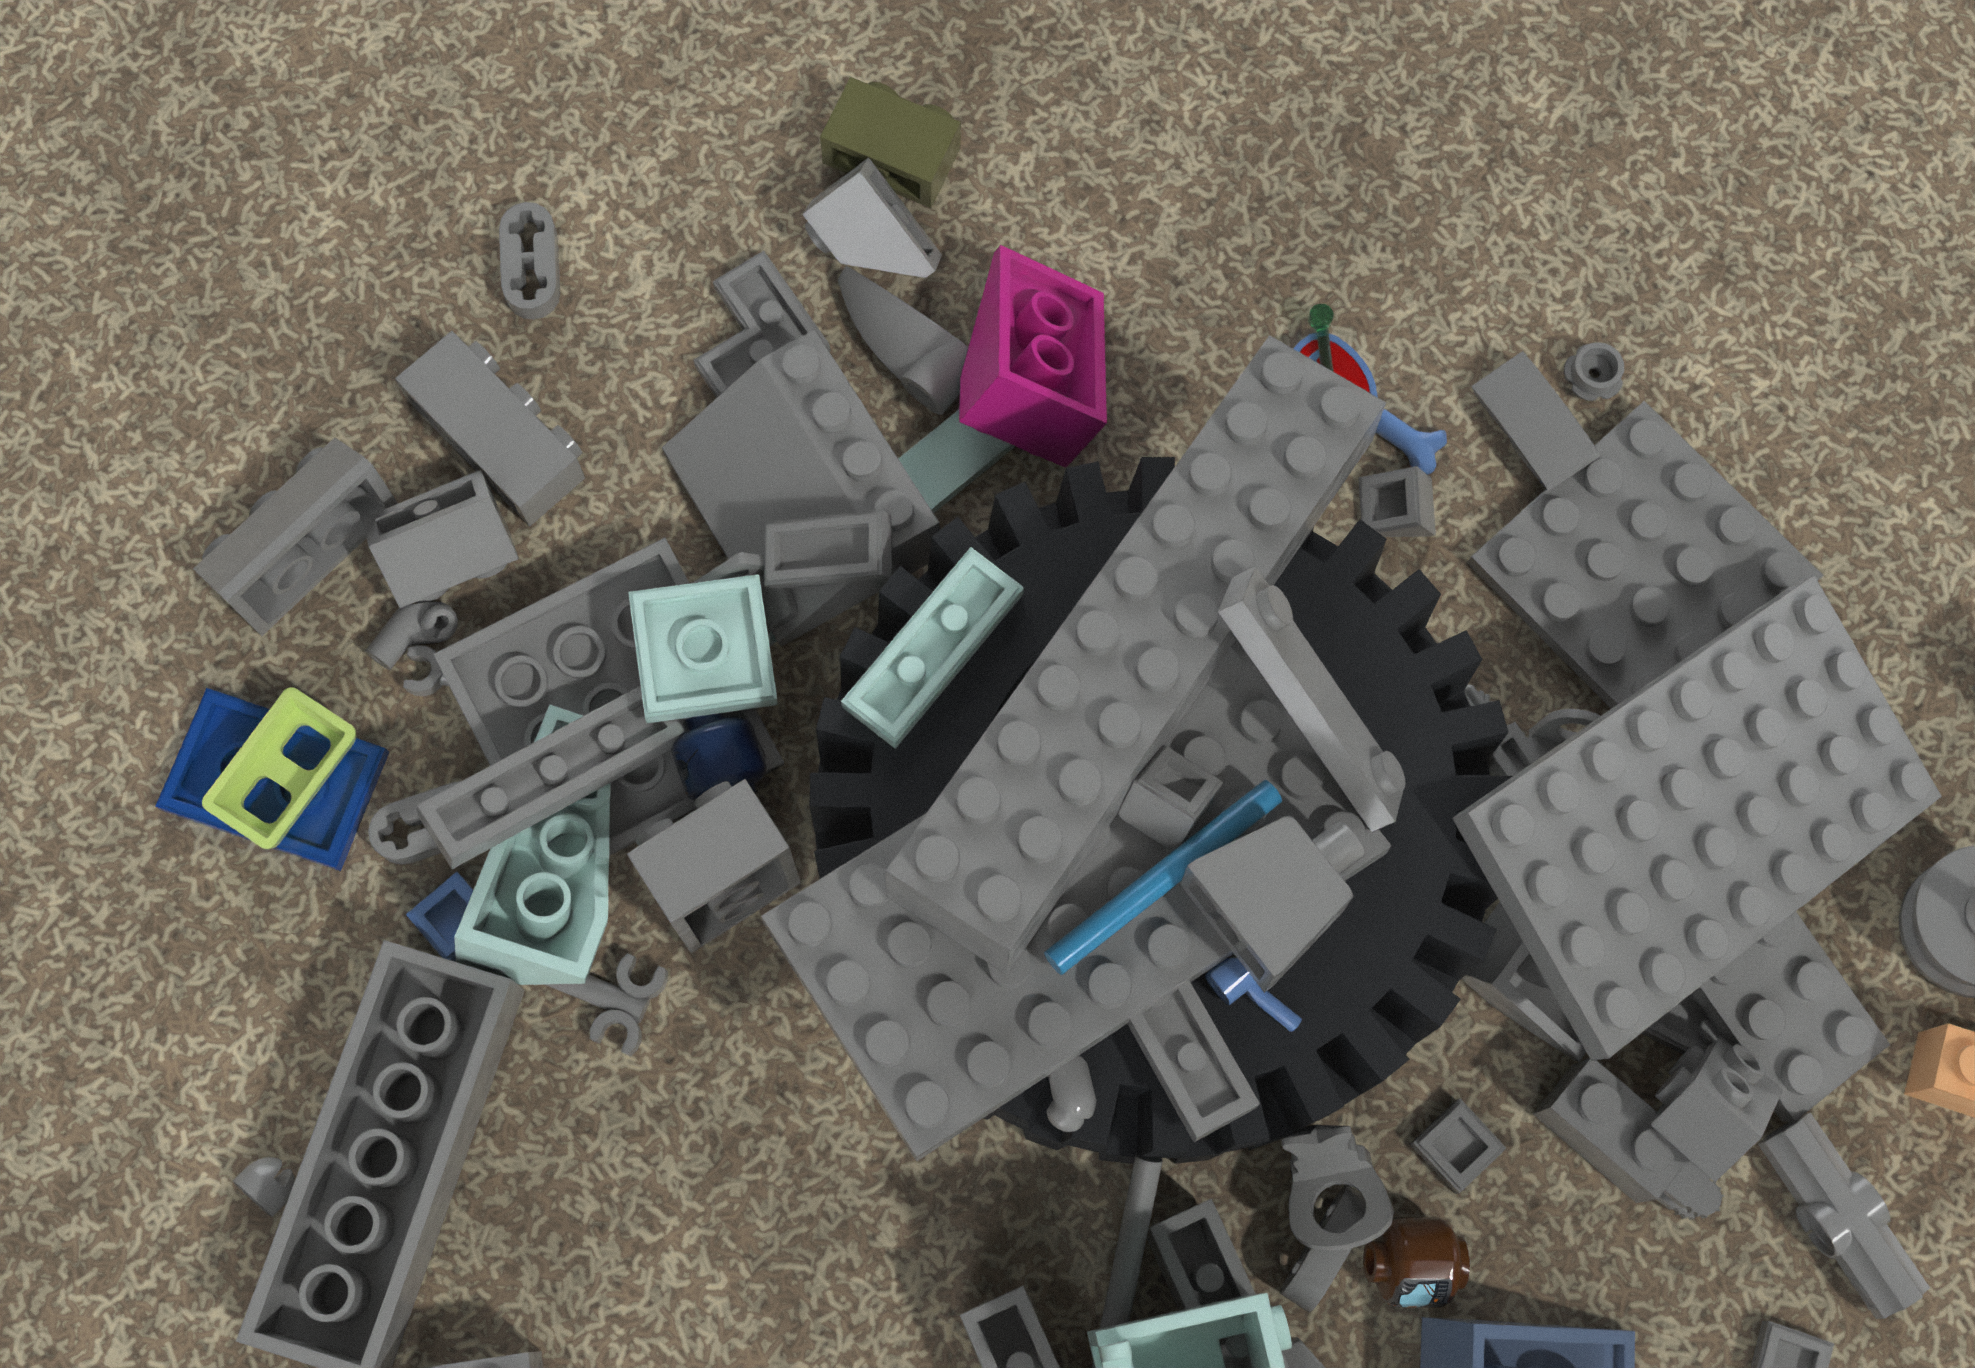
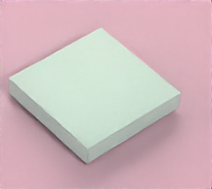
(702, 648)

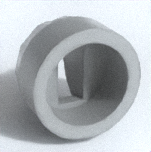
(262, 1188)

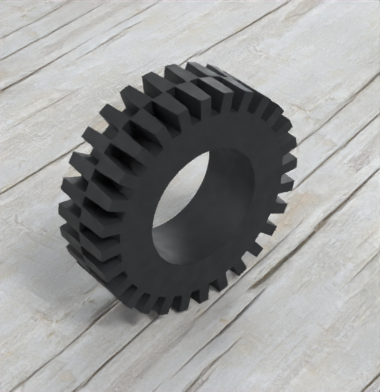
(1415, 914)

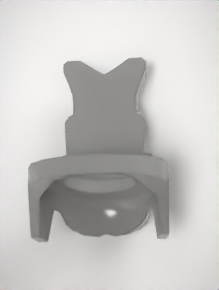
(1330, 1157)

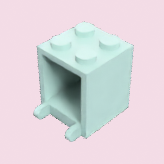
(1192, 1336)

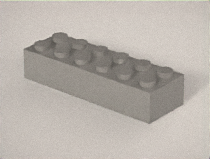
(382, 1162)

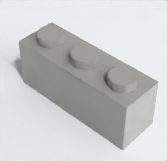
(493, 426)

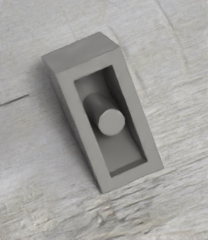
(869, 225)

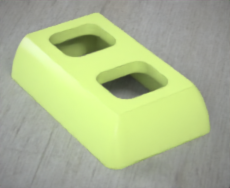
(264, 758)

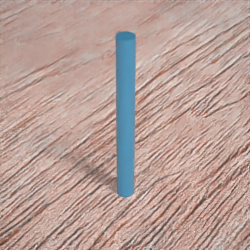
(1161, 877)

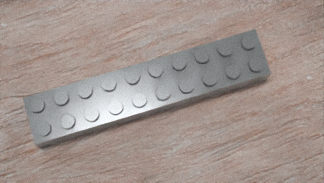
(1130, 657)

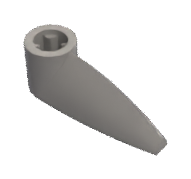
(906, 341)

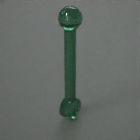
(1320, 319)

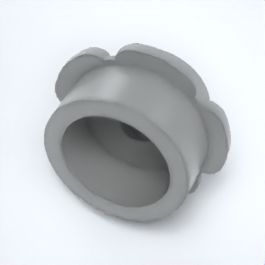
(1603, 359)

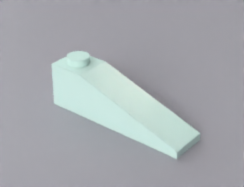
(543, 893)

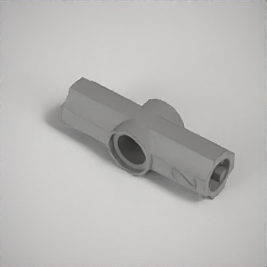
(1844, 1216)

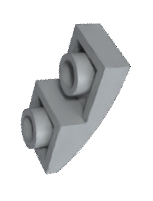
(1535, 421)

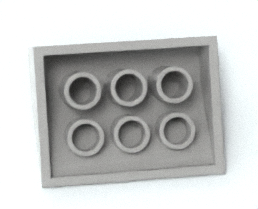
(795, 447)

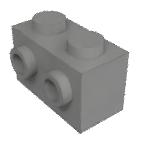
(440, 540)
(1716, 1105)

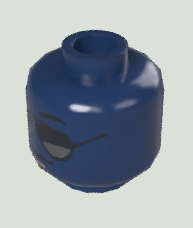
(717, 752)

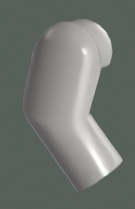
(1071, 1095)

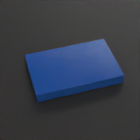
(327, 823)

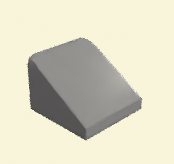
(1398, 503)
(1169, 798)

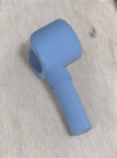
(1232, 980)

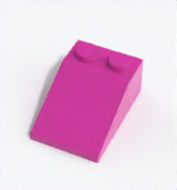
(1036, 360)

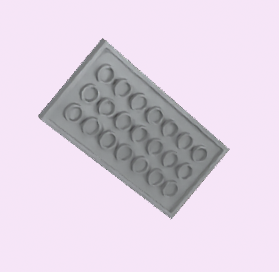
(1697, 815)
(956, 1037)

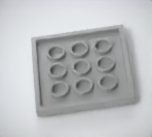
(1637, 559)
(577, 656)

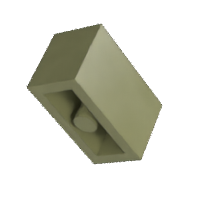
(904, 140)

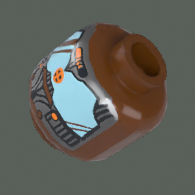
(1417, 1262)

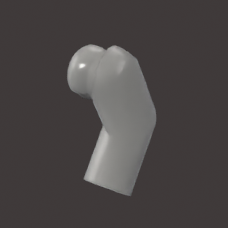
(412, 626)

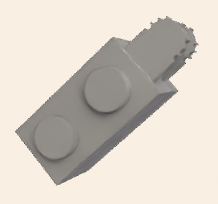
(1614, 1134)

